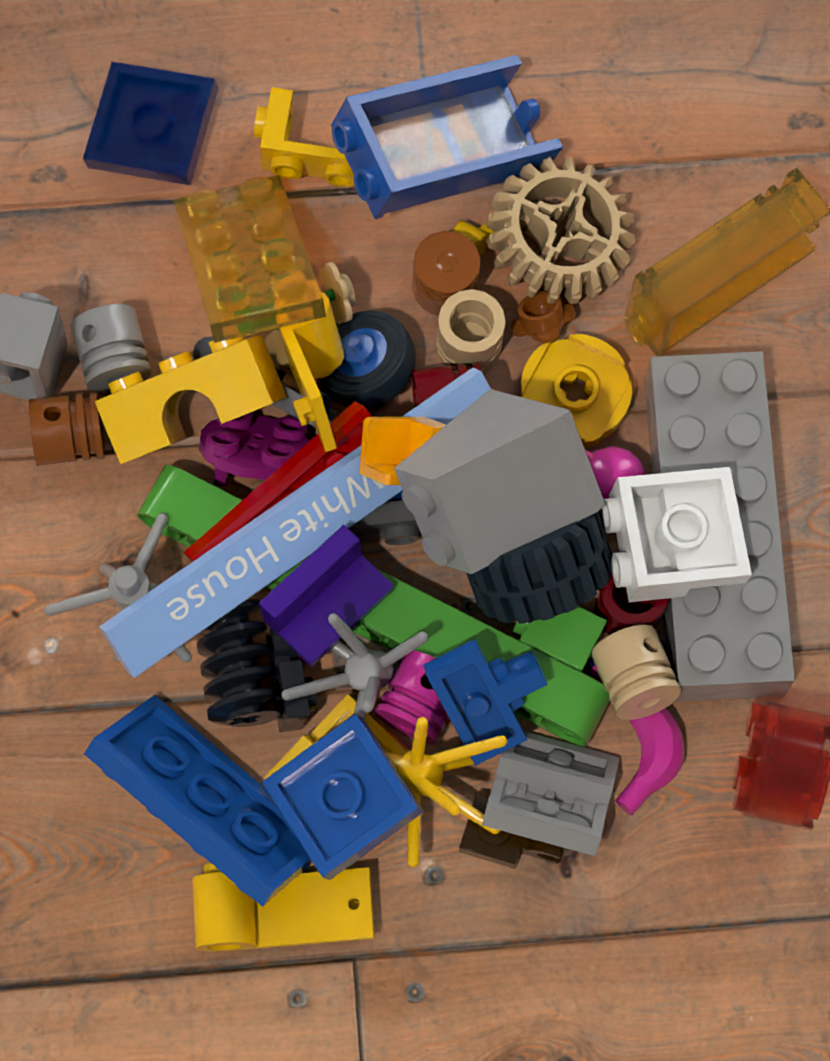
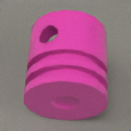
(410, 700)

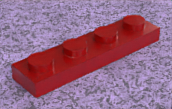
(293, 474)

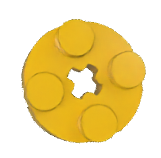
(594, 363)

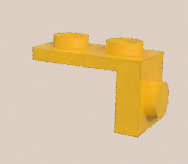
(294, 158)

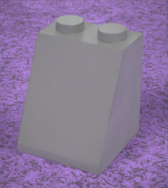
(497, 480)

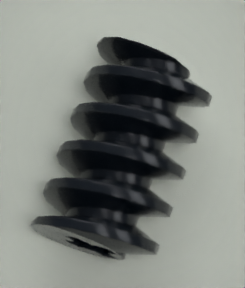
(234, 670)

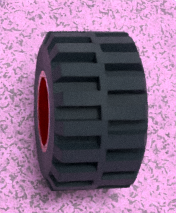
(546, 574)

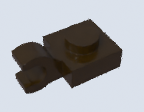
(504, 846)

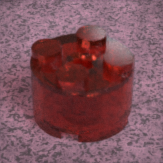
(785, 767)

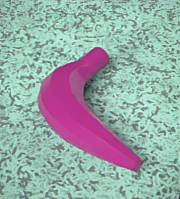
(660, 756)

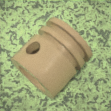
(470, 329)
(636, 672)

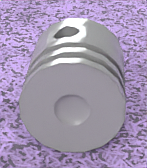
(109, 345)

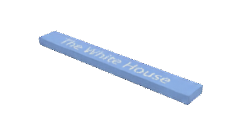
(264, 547)

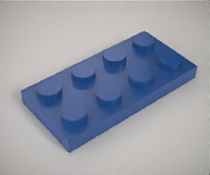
(201, 797)

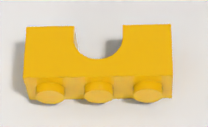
(145, 413)

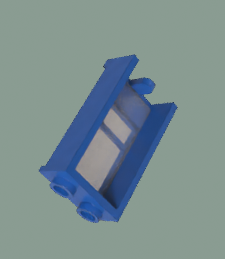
(438, 136)

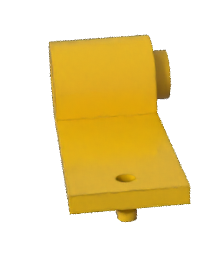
(313, 353)
(300, 914)

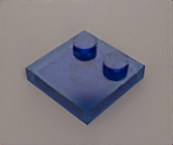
(150, 123)

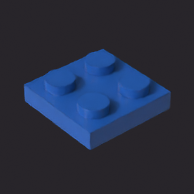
(342, 797)

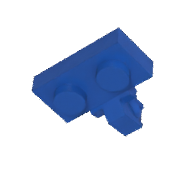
(484, 695)

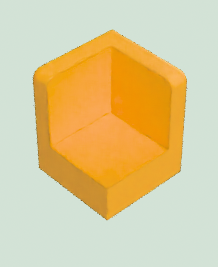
(389, 442)

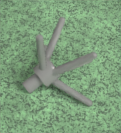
(125, 584)
(364, 668)

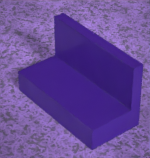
(327, 582)

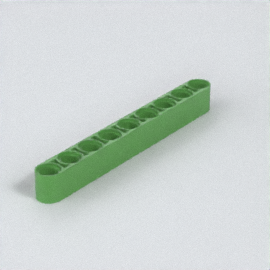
(565, 707)

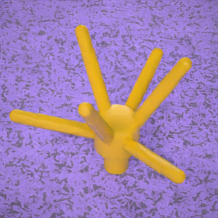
(424, 775)

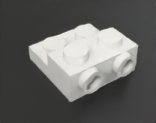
(676, 533)

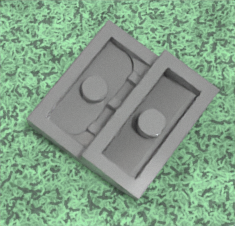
(552, 793)

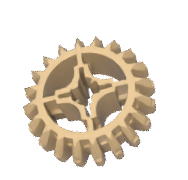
(580, 240)

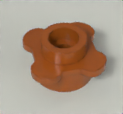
(541, 319)

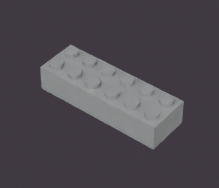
(710, 416)

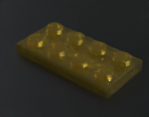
(248, 258)

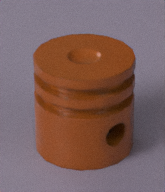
(442, 267)
(65, 428)

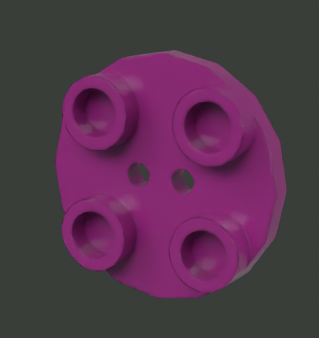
(250, 445)

